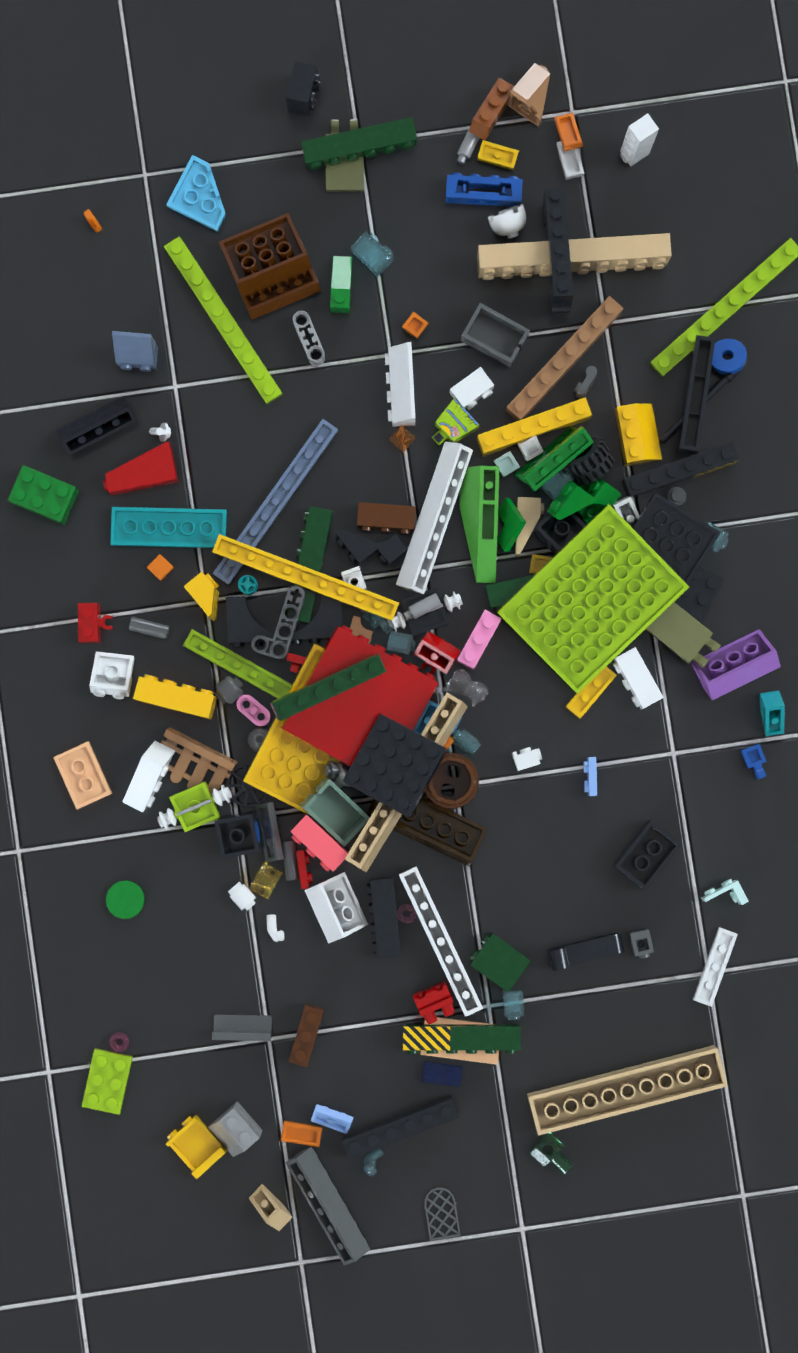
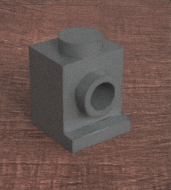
(643, 934)

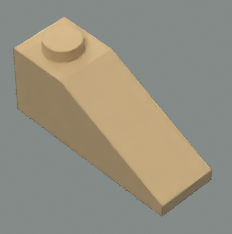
(530, 510)

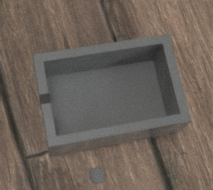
(495, 335)

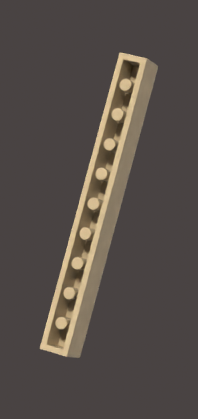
(384, 818)

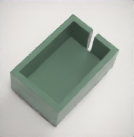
(334, 811)

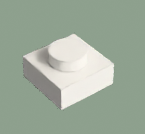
(530, 448)

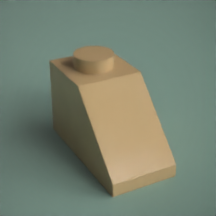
(270, 1208)

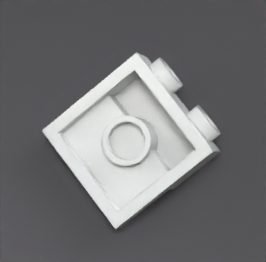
(111, 675)

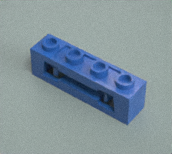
(510, 195)

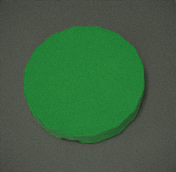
(125, 899)

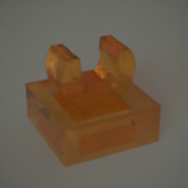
(402, 438)

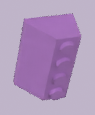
(737, 664)

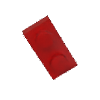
(305, 876)

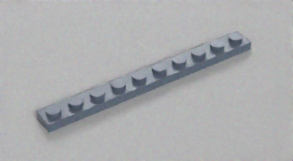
(280, 495)

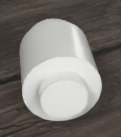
(242, 896)

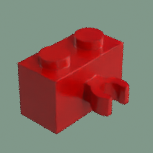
(91, 622)
(436, 653)

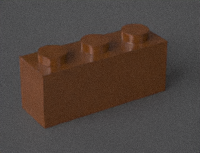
(386, 517)
(306, 1035)

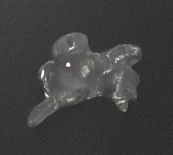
(462, 685)

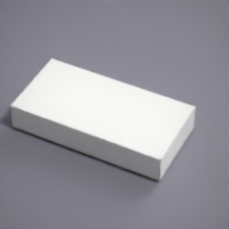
(570, 162)

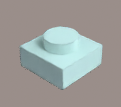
(507, 464)

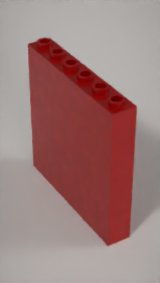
(345, 720)

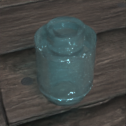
(466, 741)

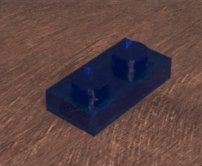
(442, 1074)

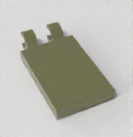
(346, 175)
(683, 634)

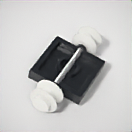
(430, 620)

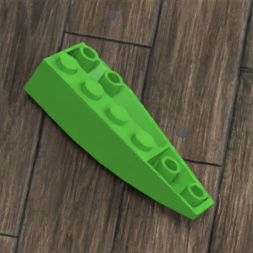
(480, 519)

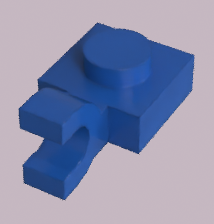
(754, 758)

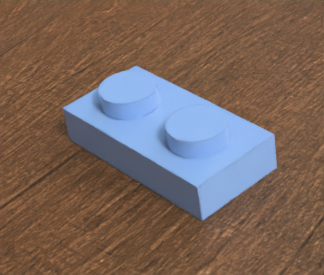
(591, 784)
(331, 1119)

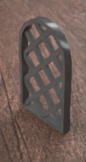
(444, 1236)

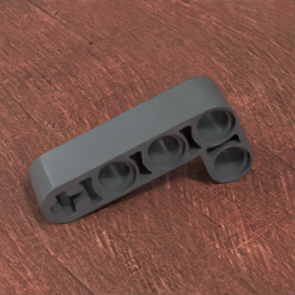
(283, 622)

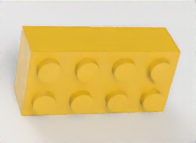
(177, 698)

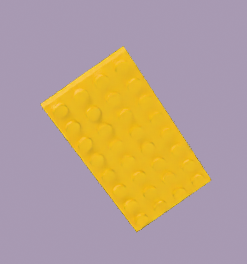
(286, 764)

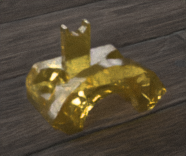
(265, 880)

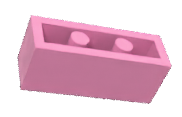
(479, 639)

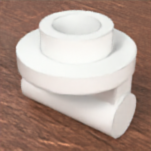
(164, 432)

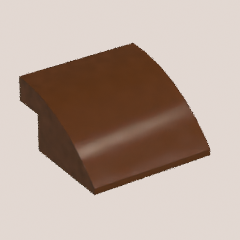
(270, 266)

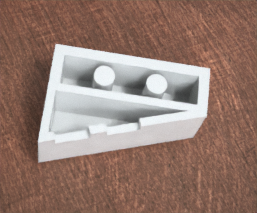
(148, 776)

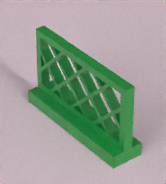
(555, 457)

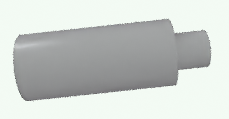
(467, 147)
(423, 607)

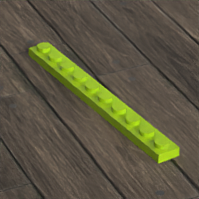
(726, 307)
(223, 320)

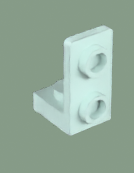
(737, 892)

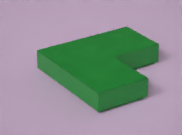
(513, 524)

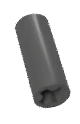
(149, 628)
(290, 860)

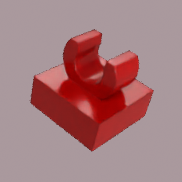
(296, 661)

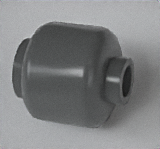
(229, 690)

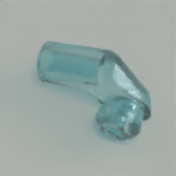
(370, 1161)

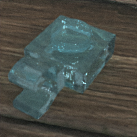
(376, 621)

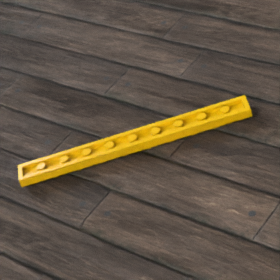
(305, 577)

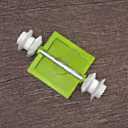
(194, 806)

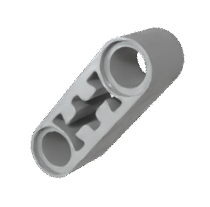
(300, 329)

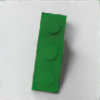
(575, 498)

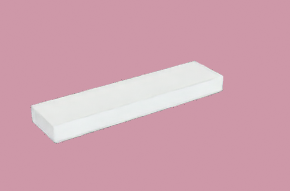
(715, 966)

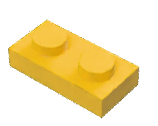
(497, 155)

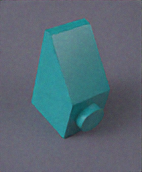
(772, 713)

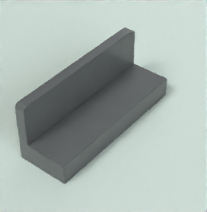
(242, 1027)

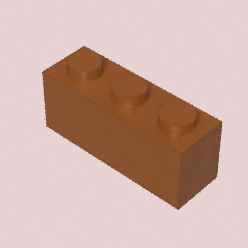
(491, 109)

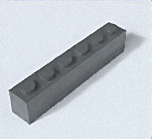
(328, 1206)

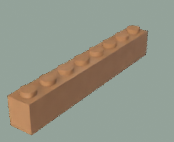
(564, 359)

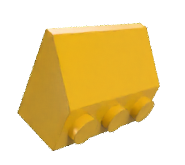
(637, 434)
(204, 592)

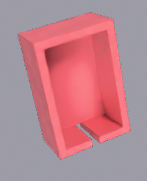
(319, 843)

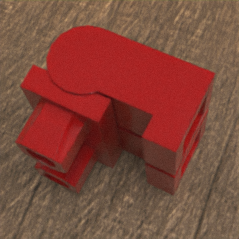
(430, 1000)

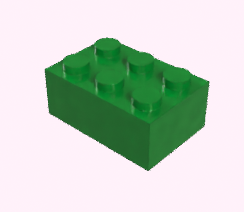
(43, 495)

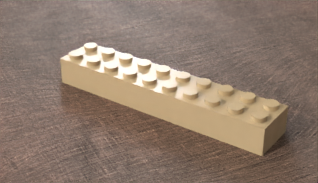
(585, 256)
(627, 1090)

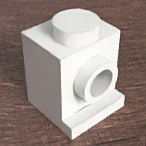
(354, 573)
(527, 758)

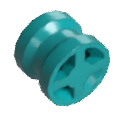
(244, 585)

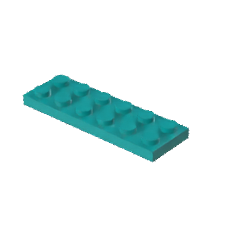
(167, 527)

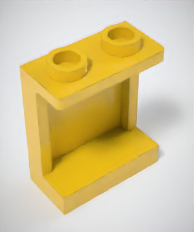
(196, 1145)

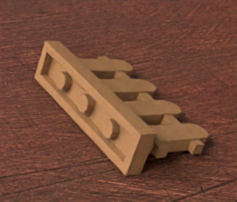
(207, 754)

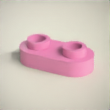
(254, 710)

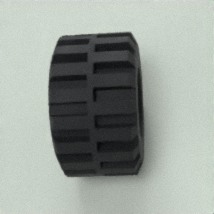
(591, 463)

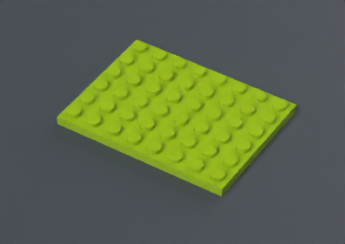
(593, 599)

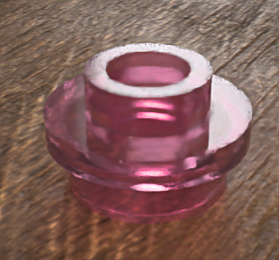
(406, 919)
(119, 1048)

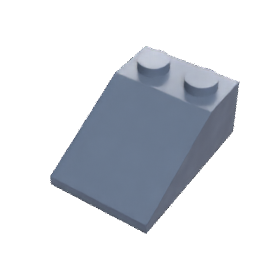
(135, 351)

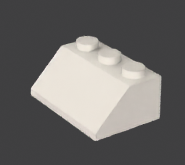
(336, 907)

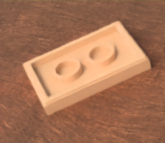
(82, 775)

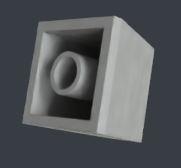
(236, 1129)

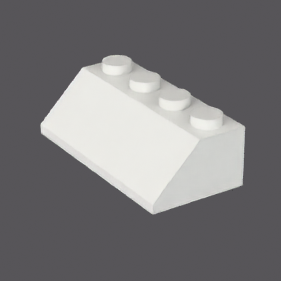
(401, 385)

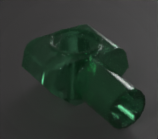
(554, 1156)

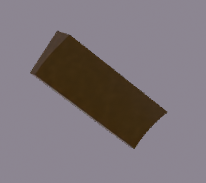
(440, 830)

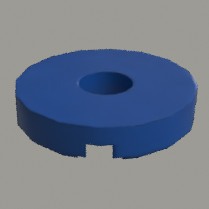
(732, 347)

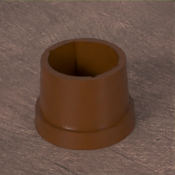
(465, 785)

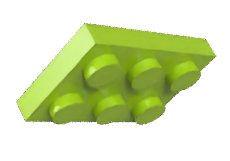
(107, 1081)

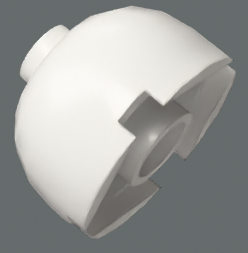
(508, 221)

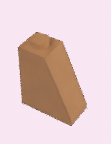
(530, 94)

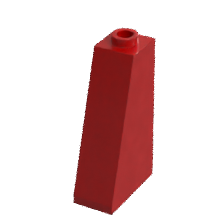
(143, 472)

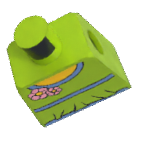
(454, 424)

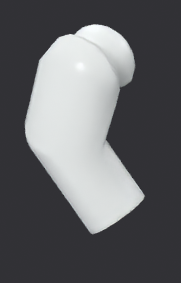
(272, 929)

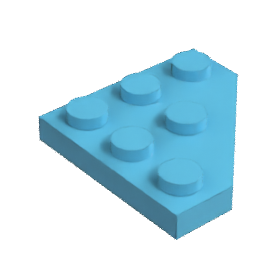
(198, 195)

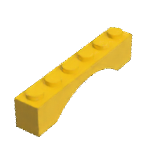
(521, 430)

